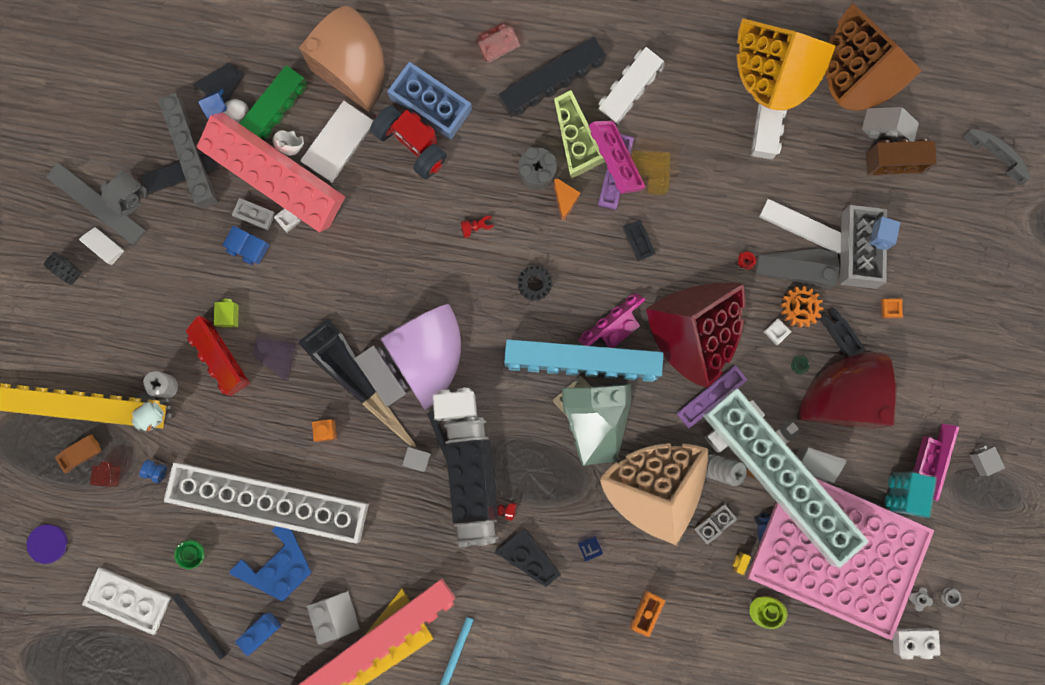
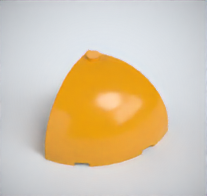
(780, 64)

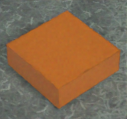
(892, 308)

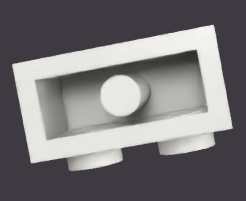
(916, 642)

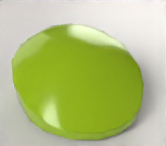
(768, 612)

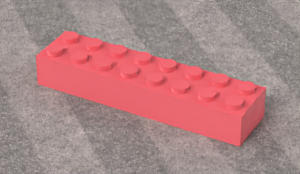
(270, 171)

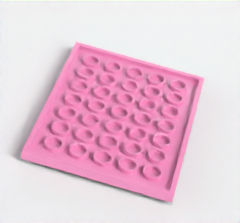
(869, 586)

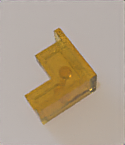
(657, 168)

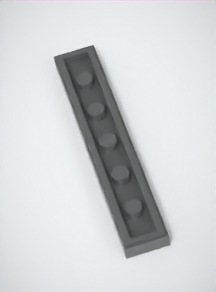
(92, 201)

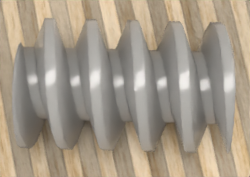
(160, 384)
(725, 470)

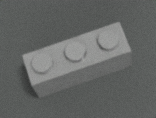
(381, 375)

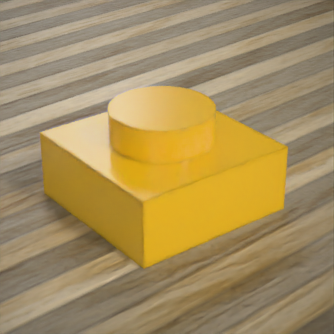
(740, 563)

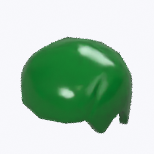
(189, 554)

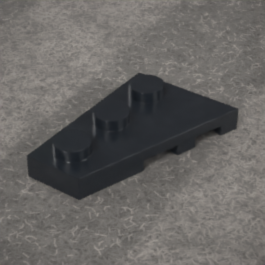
(529, 557)

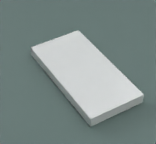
(337, 142)
(127, 601)

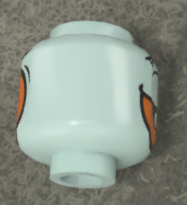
(147, 416)

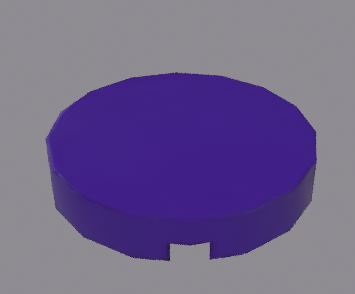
(47, 544)

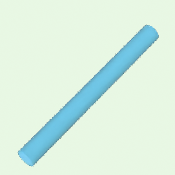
(457, 650)

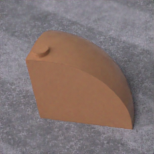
(347, 56)

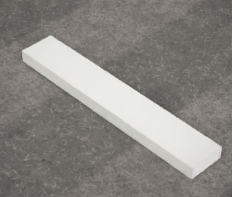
(802, 226)

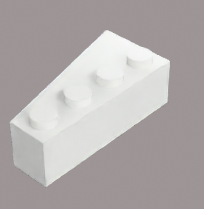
(631, 85)

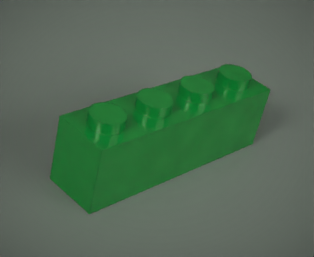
(274, 103)

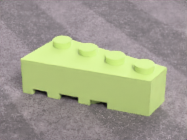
(579, 146)

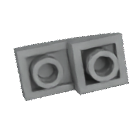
(715, 523)

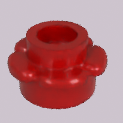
(751, 260)

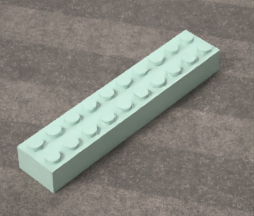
(785, 478)

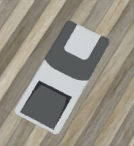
(788, 432)

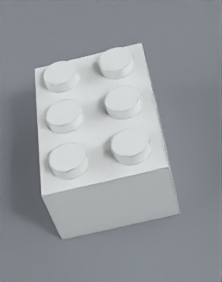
(454, 405)

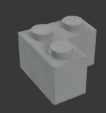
(890, 123)

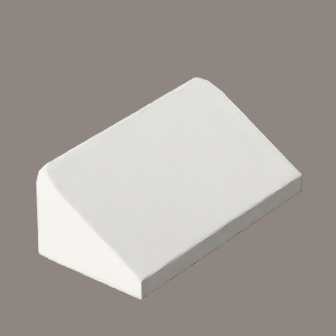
(102, 245)

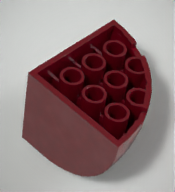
(699, 329)
(853, 393)

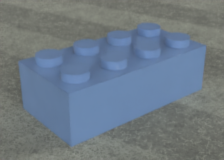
(430, 100)

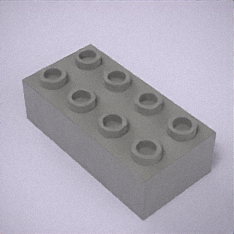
(859, 260)

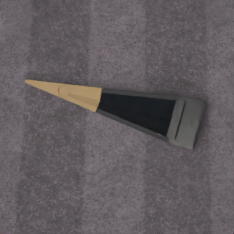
(336, 358)

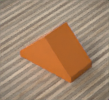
(566, 197)

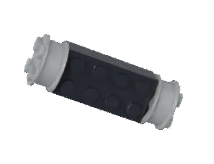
(471, 481)

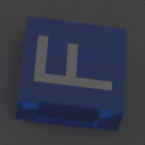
(590, 548)

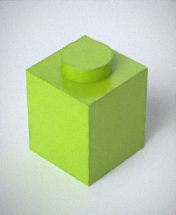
(225, 314)

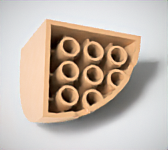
(658, 488)

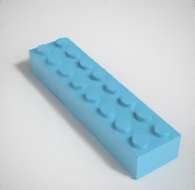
(583, 359)

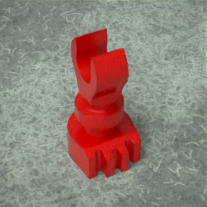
(467, 227)
(509, 512)

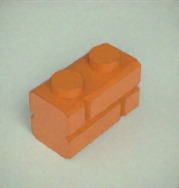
(647, 613)

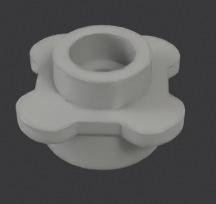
(919, 605)

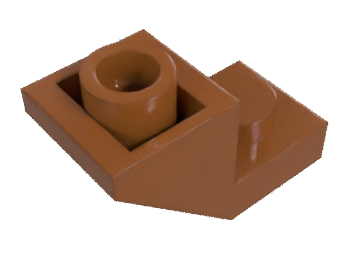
(78, 453)

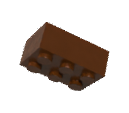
(901, 157)

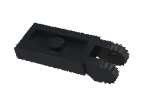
(842, 333)

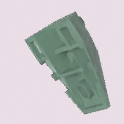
(597, 420)

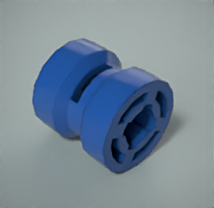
(152, 471)

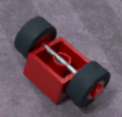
(413, 135)

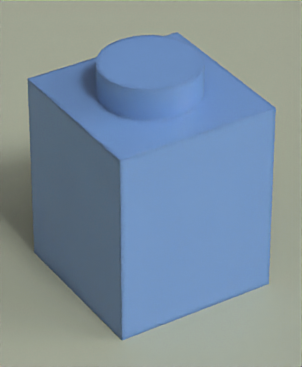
(884, 233)

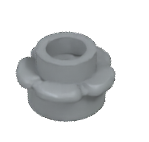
(956, 597)

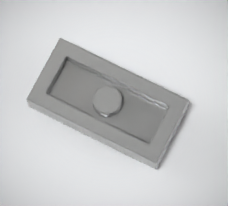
(253, 214)

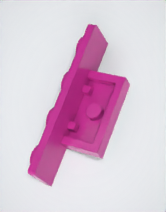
(616, 325)
(935, 456)

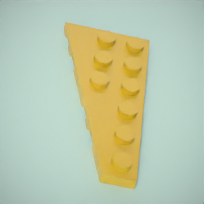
(396, 654)

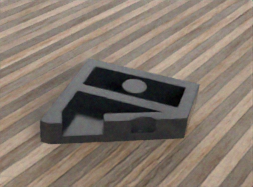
(224, 78)

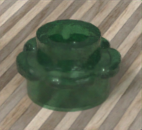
(805, 364)

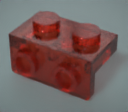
(497, 42)

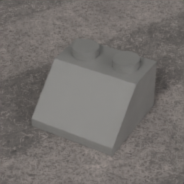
(820, 464)
(333, 617)

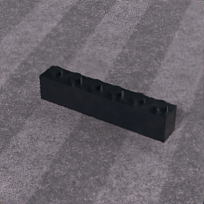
(552, 77)

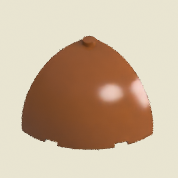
(866, 63)

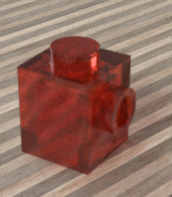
(105, 475)

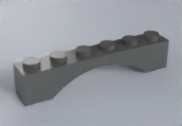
(192, 166)

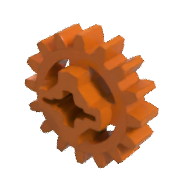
(796, 302)

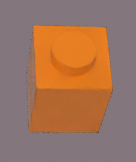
(324, 430)

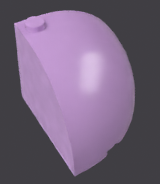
(427, 352)

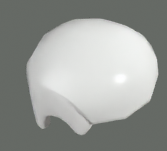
(236, 109)
(287, 142)

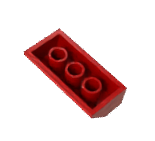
(217, 356)

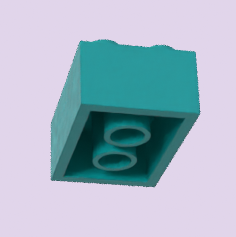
(910, 494)

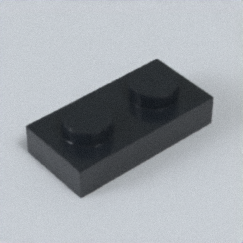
(639, 240)

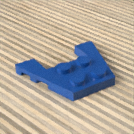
(282, 572)

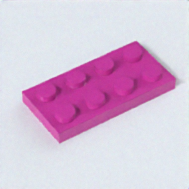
(616, 156)

